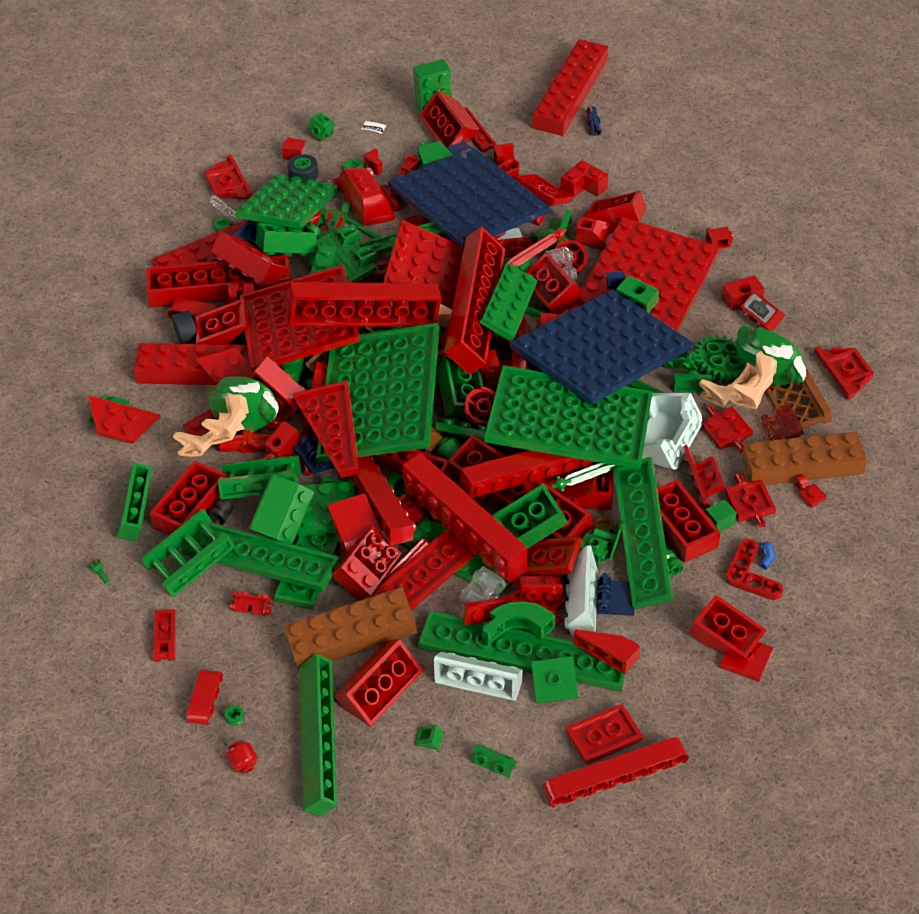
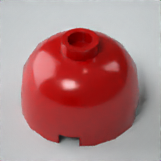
(579, 253)
(479, 405)

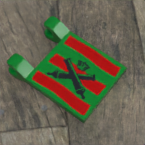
(331, 220)

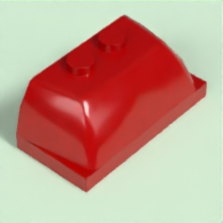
(448, 120)
(365, 196)

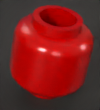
(242, 757)

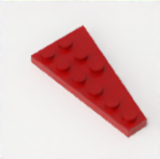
(331, 419)

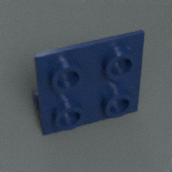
(308, 451)
(613, 597)

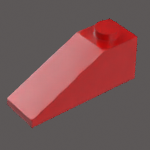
(610, 648)

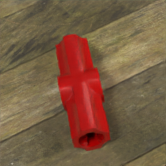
(246, 442)

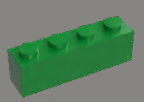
(134, 502)

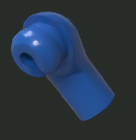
(769, 554)

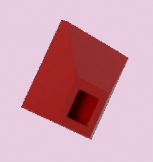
(594, 232)

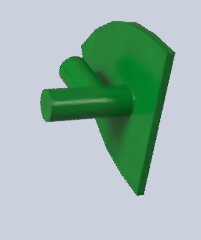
(612, 537)

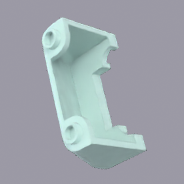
(671, 426)

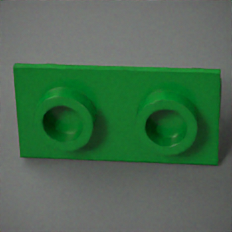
(685, 361)
(491, 760)

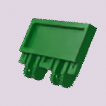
(356, 260)

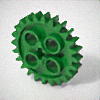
(719, 358)

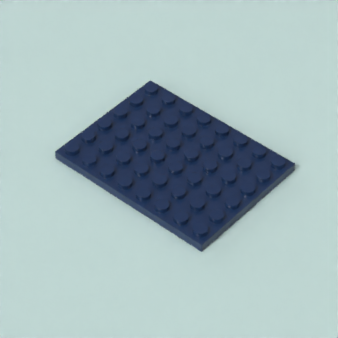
(468, 194)
(601, 346)

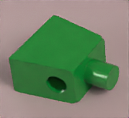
(432, 152)

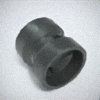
(221, 510)

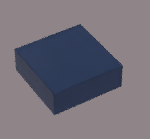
(614, 279)

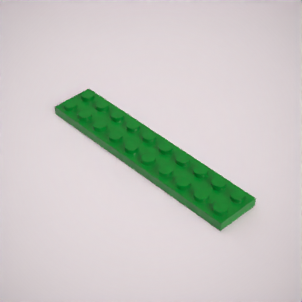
(514, 649)

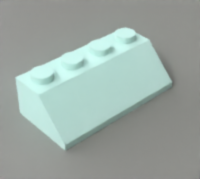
(582, 593)
(477, 675)

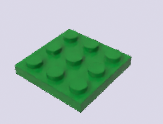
(317, 517)

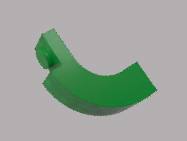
(518, 615)

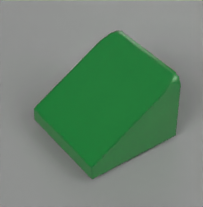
(429, 737)

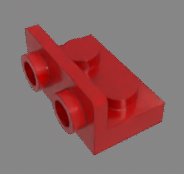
(540, 588)

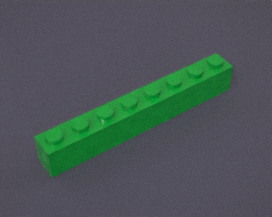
(318, 735)

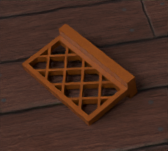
(812, 394)

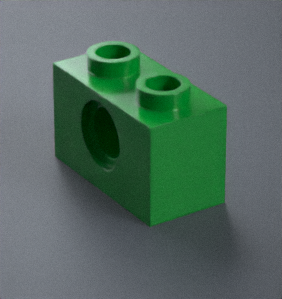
(639, 293)

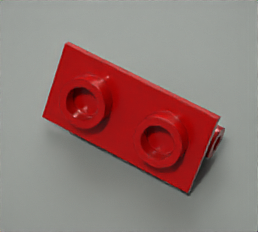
(244, 600)

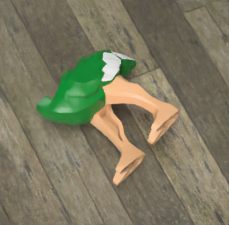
(767, 361)
(238, 405)

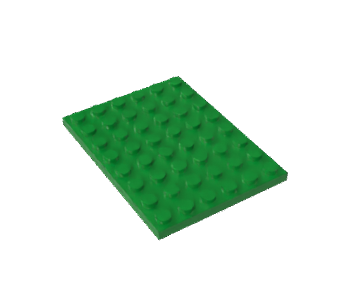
(390, 388)
(546, 417)

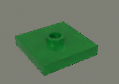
(555, 680)

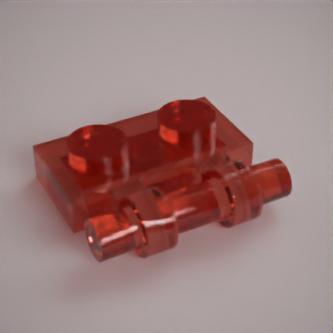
(787, 420)

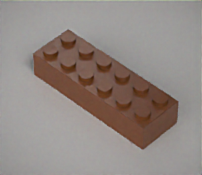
(811, 456)
(352, 627)

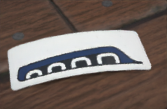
(373, 126)

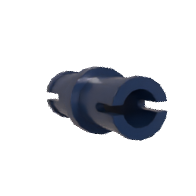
(593, 121)

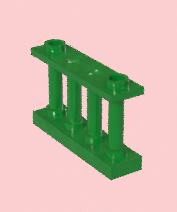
(252, 476)
(199, 563)

